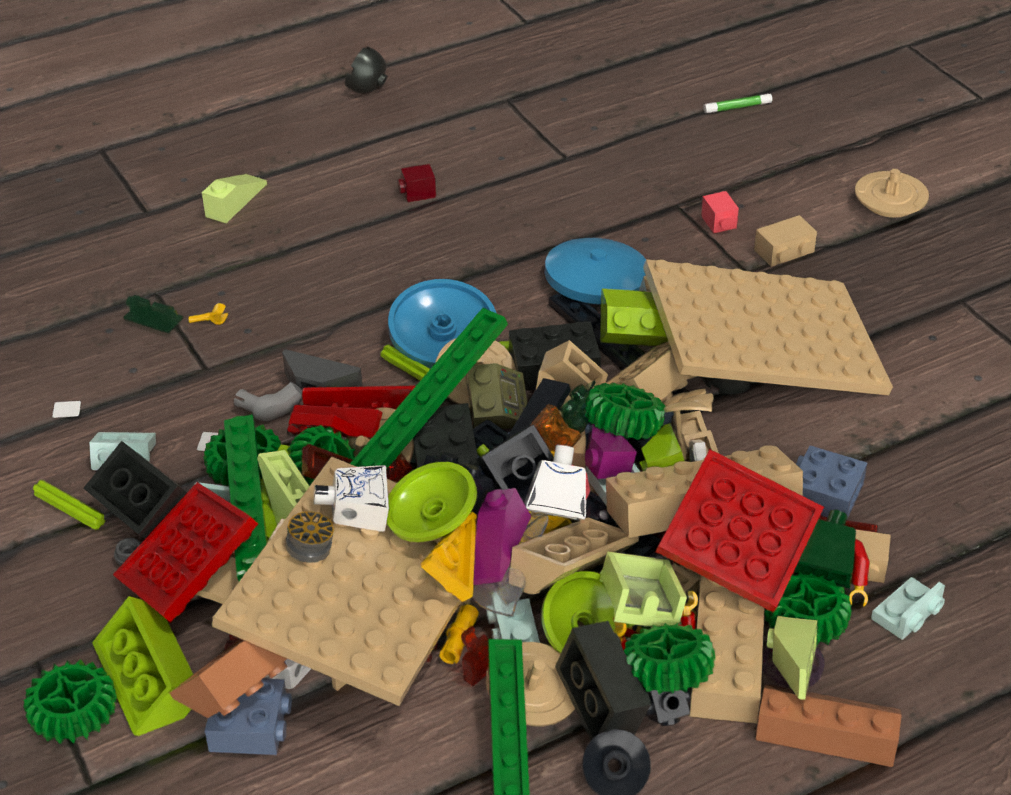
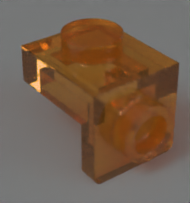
(554, 429)

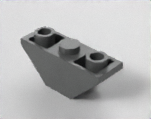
(313, 371)

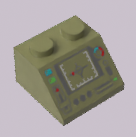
(496, 395)

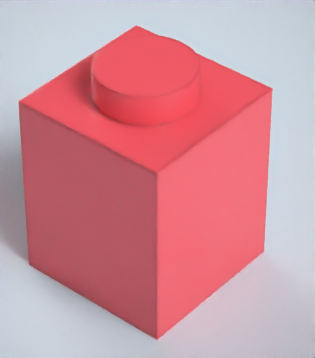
(719, 212)

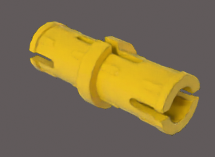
(453, 645)

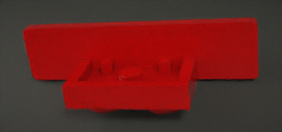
(356, 397)
(348, 421)

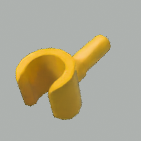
(215, 316)

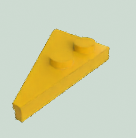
(453, 560)

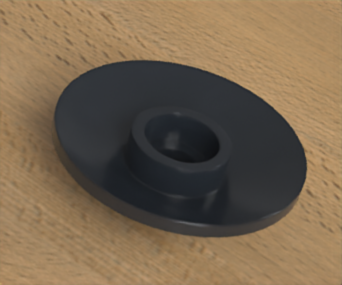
(632, 760)

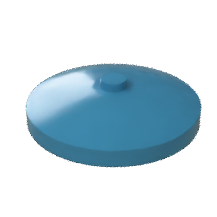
(589, 264)
(432, 316)

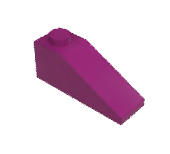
(608, 454)
(499, 528)

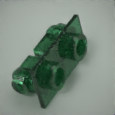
(156, 316)
(574, 410)

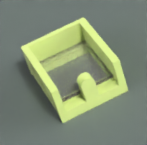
(643, 590)

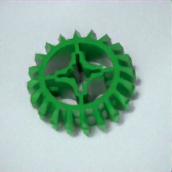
(624, 410)
(321, 438)
(216, 457)
(817, 600)
(670, 657)
(70, 701)

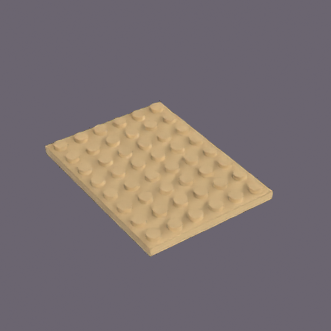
(764, 328)
(355, 615)

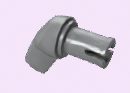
(270, 405)

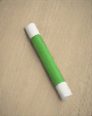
(737, 103)

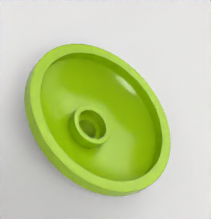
(431, 501)
(573, 600)

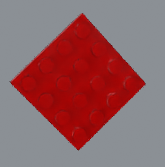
(740, 530)
(185, 551)

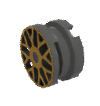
(309, 539)

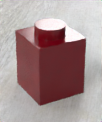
(417, 183)

